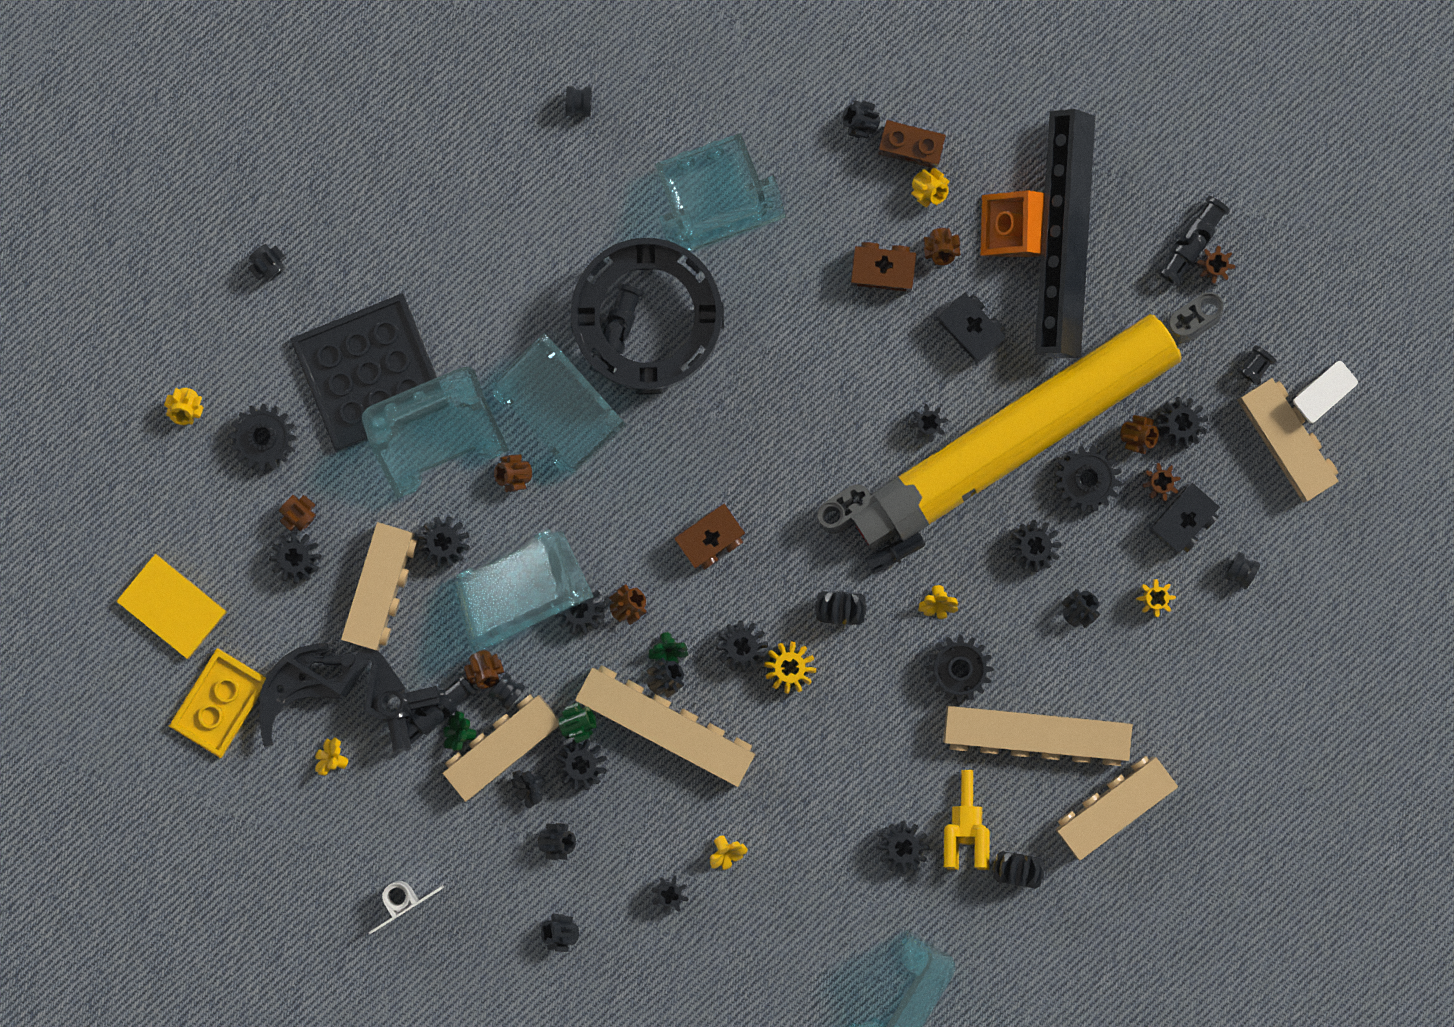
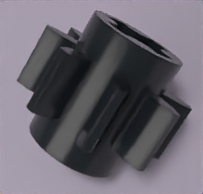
(861, 119)
(267, 262)
(937, 422)
(1080, 608)
(665, 677)
(556, 841)
(665, 886)
(559, 932)

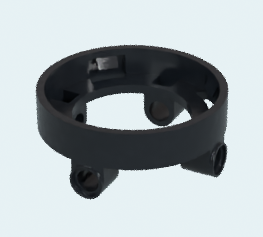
(646, 255)

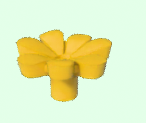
(938, 603)
(330, 757)
(726, 853)

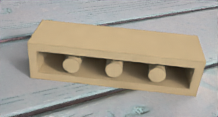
(1288, 439)
(378, 587)
(502, 747)
(1116, 807)

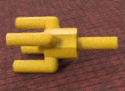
(966, 829)

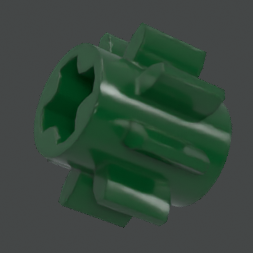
(577, 722)

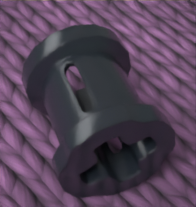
(1256, 365)

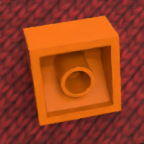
(1012, 224)

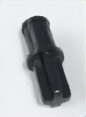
(894, 553)

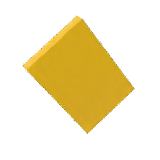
(171, 606)
(218, 703)

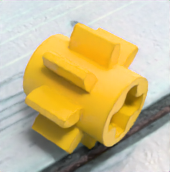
(930, 187)
(183, 406)
(1165, 597)

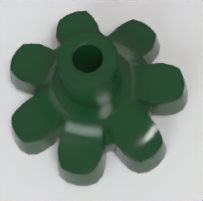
(668, 649)
(457, 732)

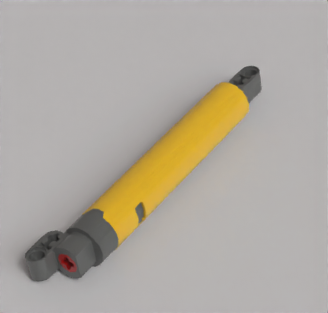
(1020, 429)

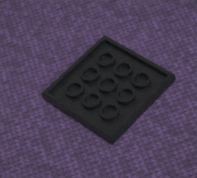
(361, 364)

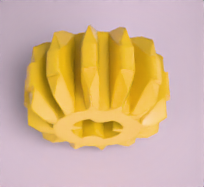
(788, 656)

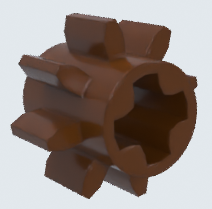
(942, 246)
(1222, 260)
(1139, 434)
(513, 473)
(1157, 489)
(297, 513)
(627, 604)
(484, 669)

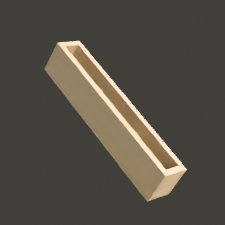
(665, 726)
(1037, 734)

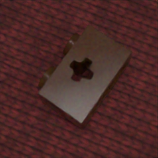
(911, 144)
(896, 278)
(718, 521)

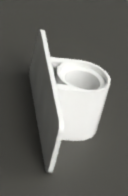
(1325, 391)
(398, 909)

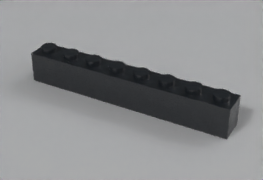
(1065, 234)

